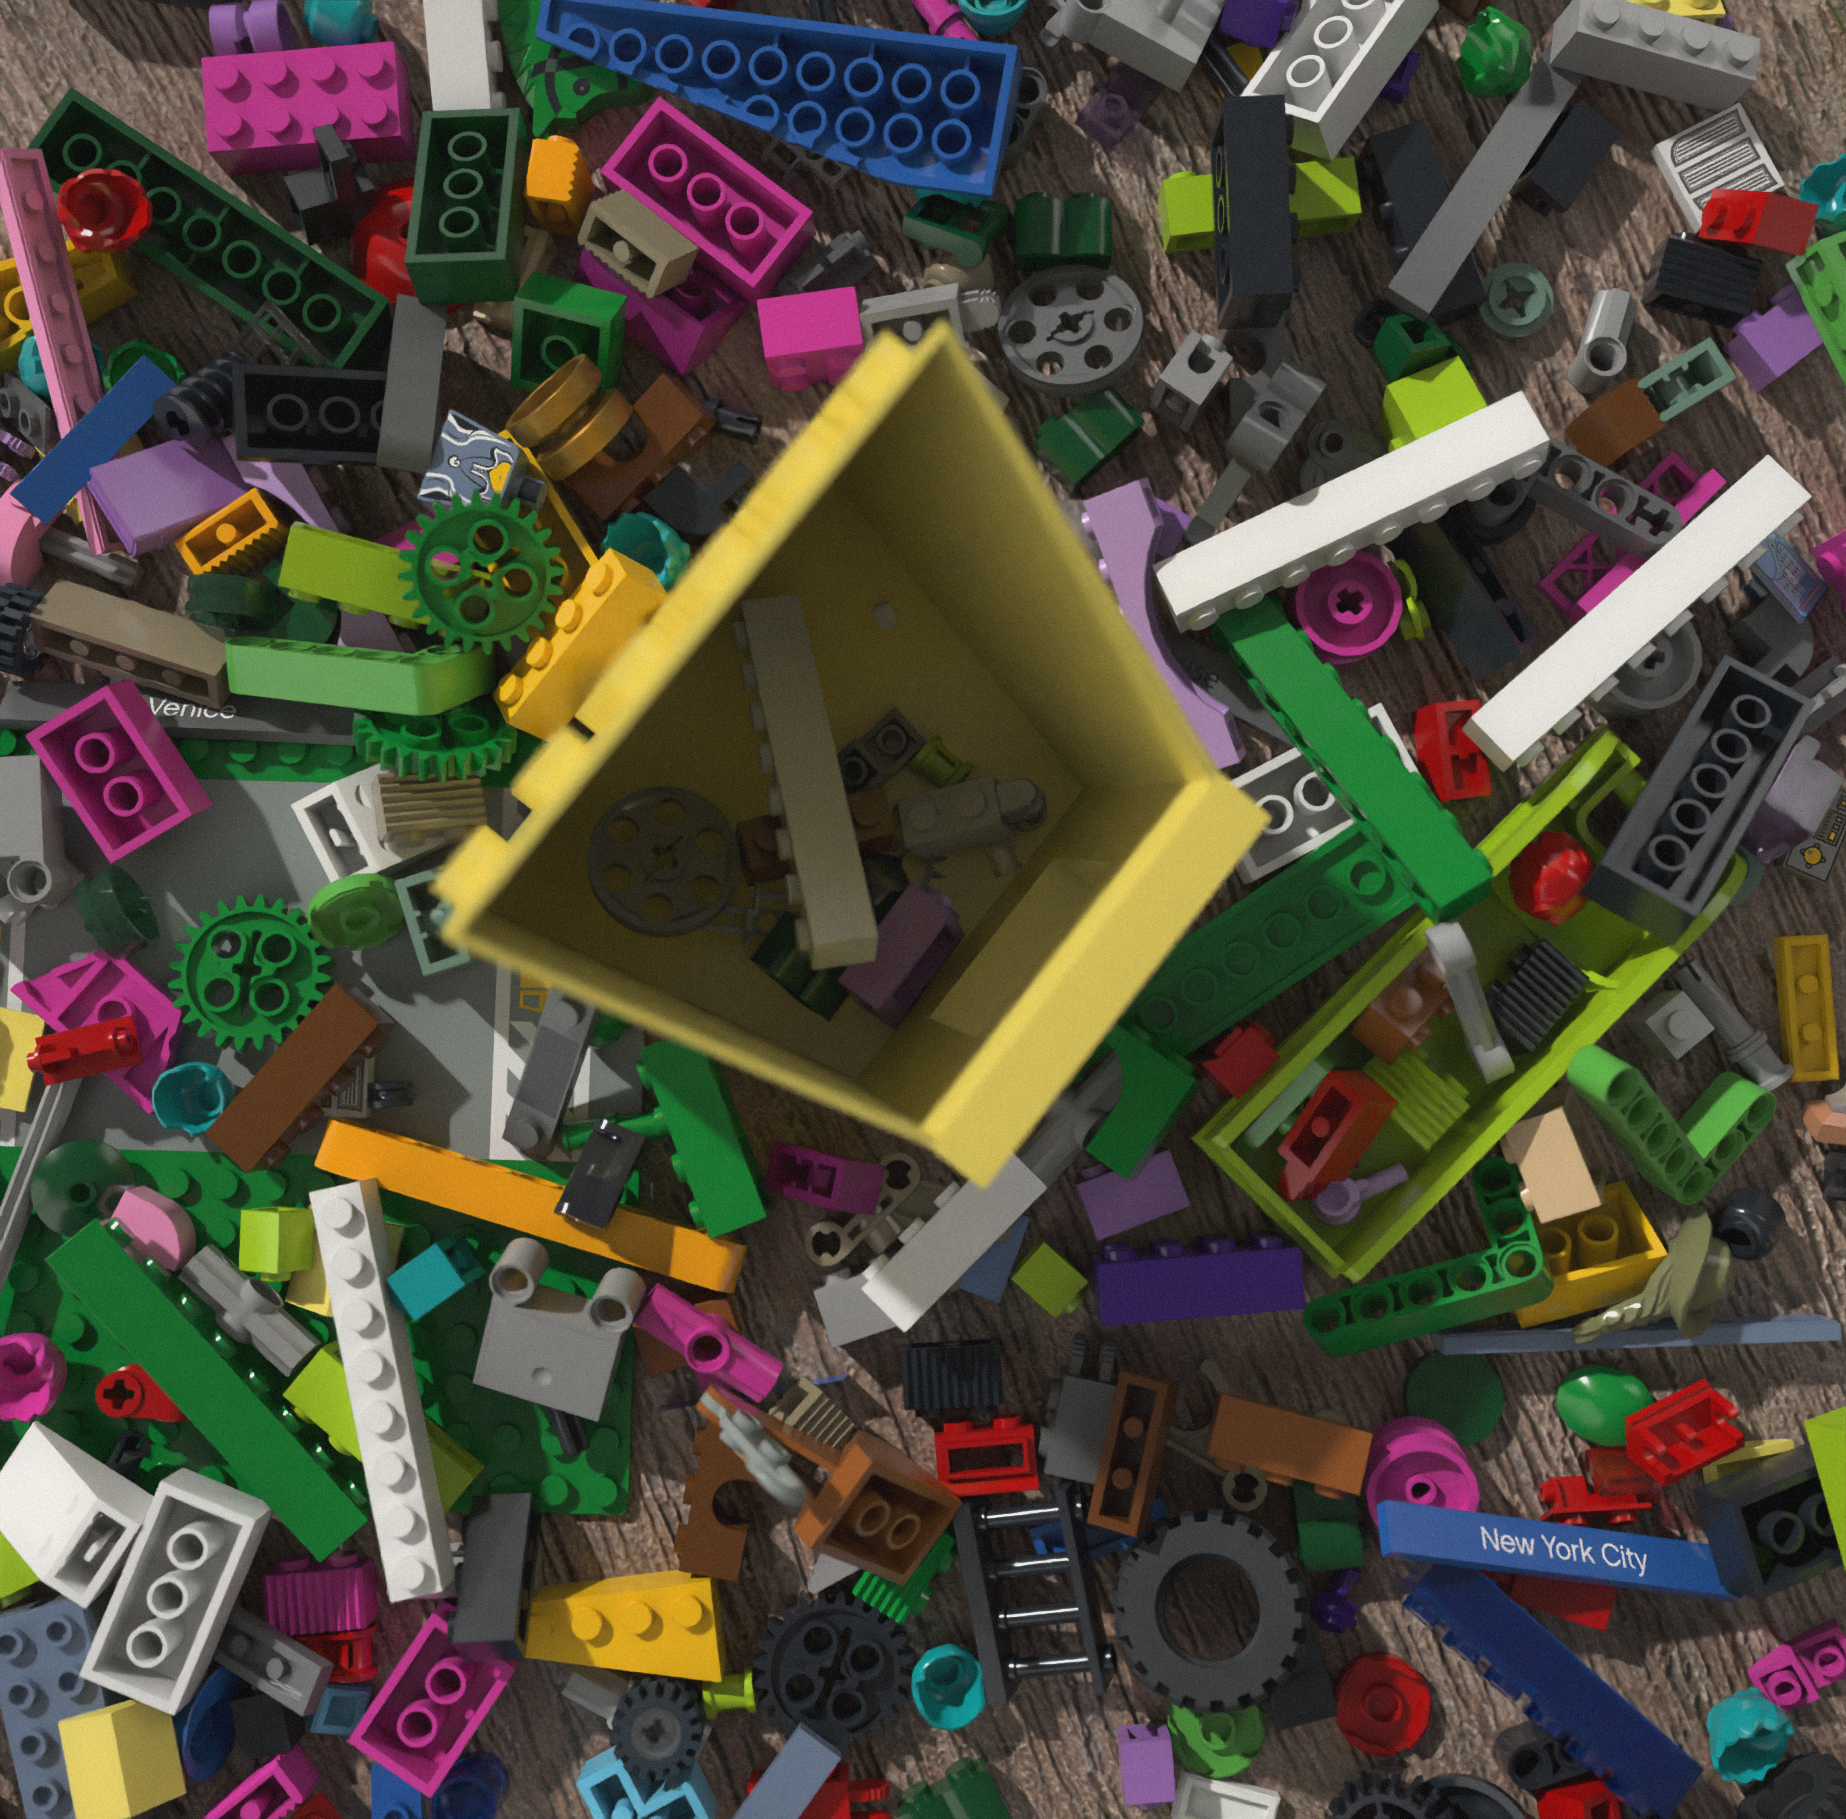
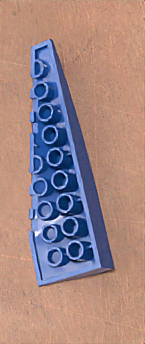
(867, 97)

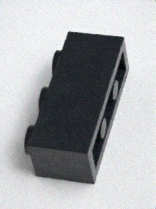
(496, 1578)

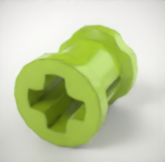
(940, 764)
(732, 1694)

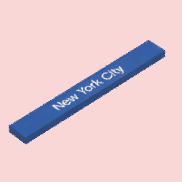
(1548, 1550)

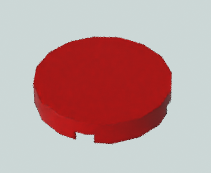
(1381, 1703)

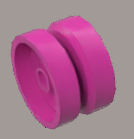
(1371, 604)
(1418, 1464)

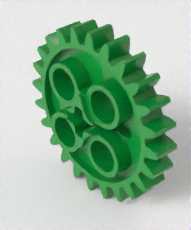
(454, 533)
(437, 744)
(206, 971)

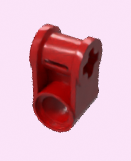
(148, 1397)
(347, 1650)

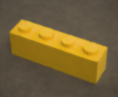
(579, 645)

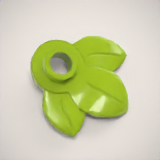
(1414, 615)

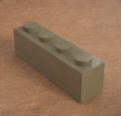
(132, 642)

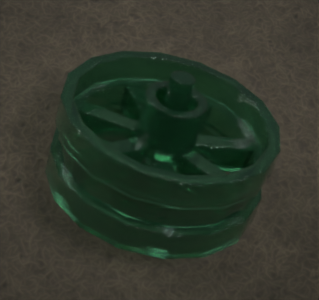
(232, 602)
(117, 913)

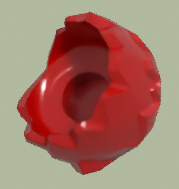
(104, 211)
(1550, 877)

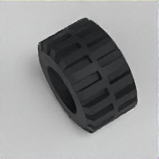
(1798, 1789)

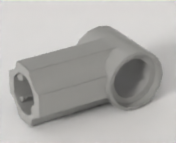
(1603, 340)

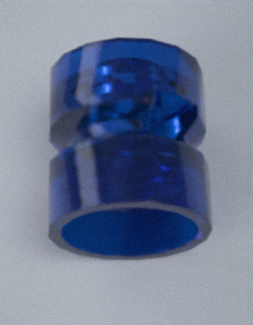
(472, 1788)

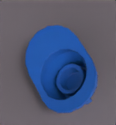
(207, 1726)

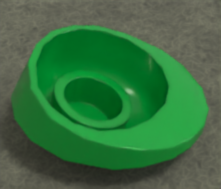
(1598, 1399)

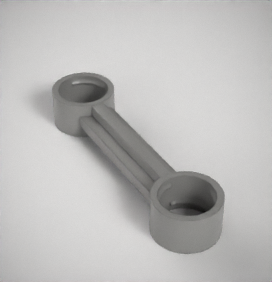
(1457, 965)

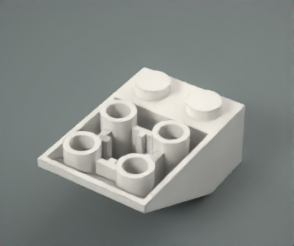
(345, 830)
(69, 1514)

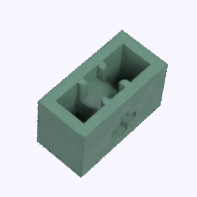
(1687, 381)
(426, 918)

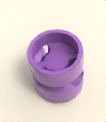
(252, 30)

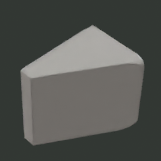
(827, 1572)

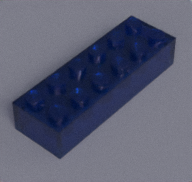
(1557, 1687)

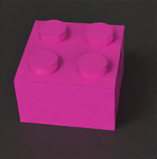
(811, 337)

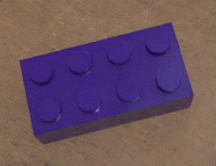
(1196, 1279)

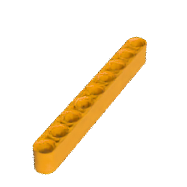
(526, 1204)

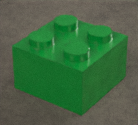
(560, 321)

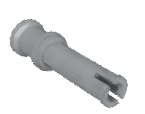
(1744, 1044)

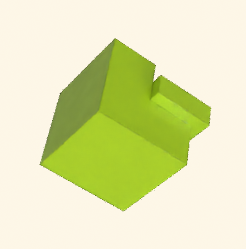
(1428, 402)

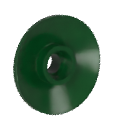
(75, 1162)

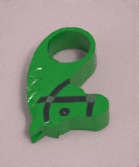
(556, 84)

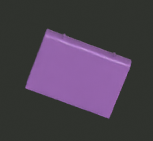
(165, 491)

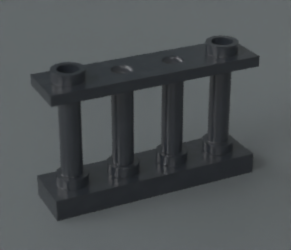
(995, 1621)

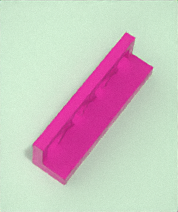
(1688, 503)

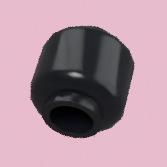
(1749, 1223)

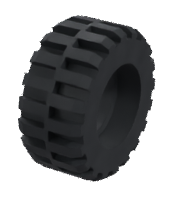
(1142, 1626)

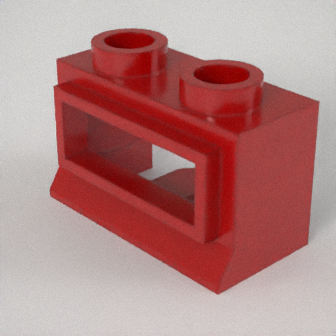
(1238, 1058)
(1004, 1430)

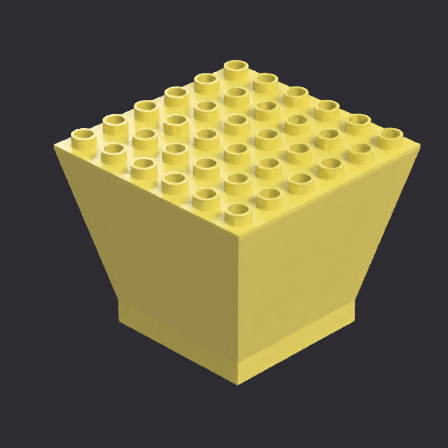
(1000, 649)

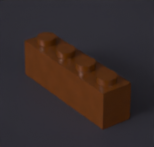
(300, 1079)

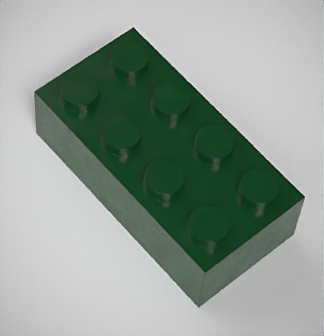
(468, 206)

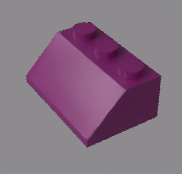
(677, 325)

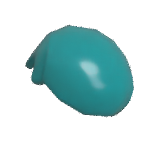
(191, 1097)
(949, 1687)

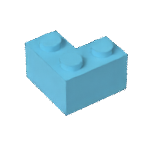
(618, 1794)

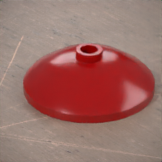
(380, 243)

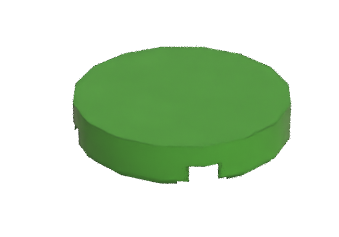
(356, 912)
(1215, 1743)

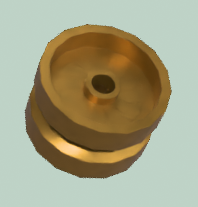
(569, 417)

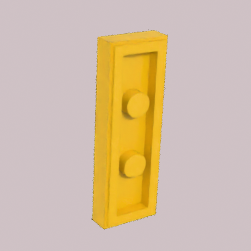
(1806, 1007)

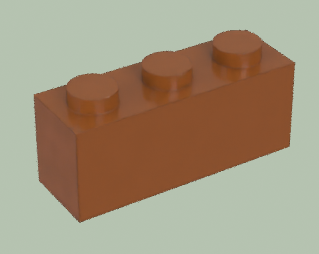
(1288, 1445)

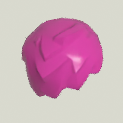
(30, 1376)

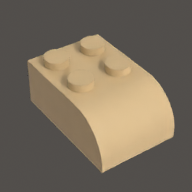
(1556, 1157)

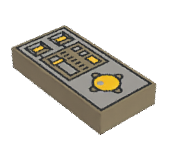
(1818, 855)

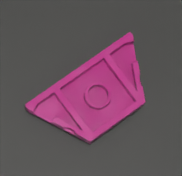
(105, 990)

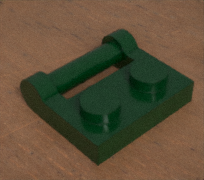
(940, 222)

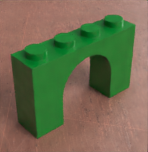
(1150, 1101)

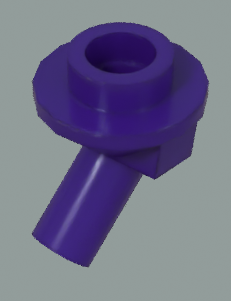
(1330, 1607)

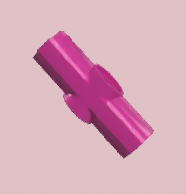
(734, 1361)

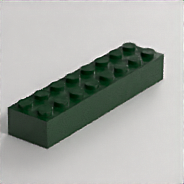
(221, 243)

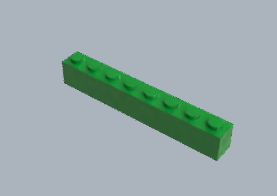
(1354, 760)
(211, 1385)

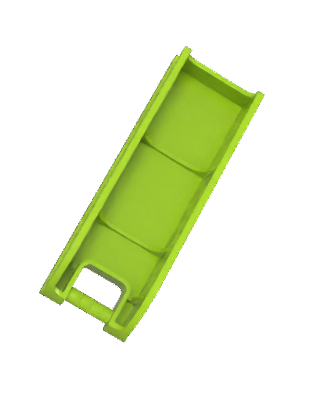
(1601, 944)

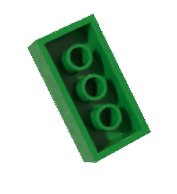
(707, 1136)

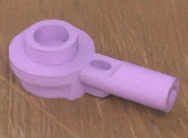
(1343, 1200)

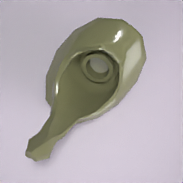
(1683, 1286)

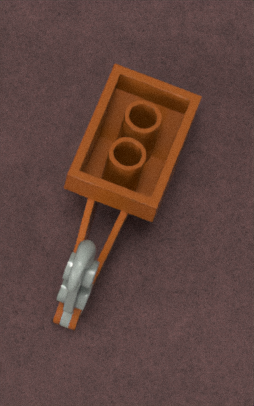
(869, 1507)

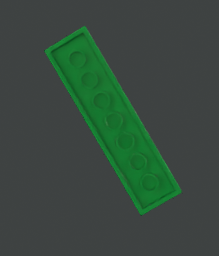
(1267, 942)

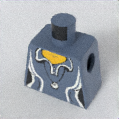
(478, 458)

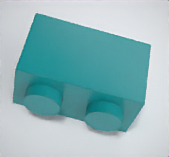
(434, 1277)

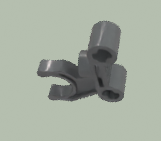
(1258, 442)

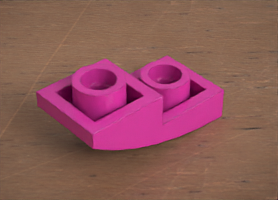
(1802, 1666)

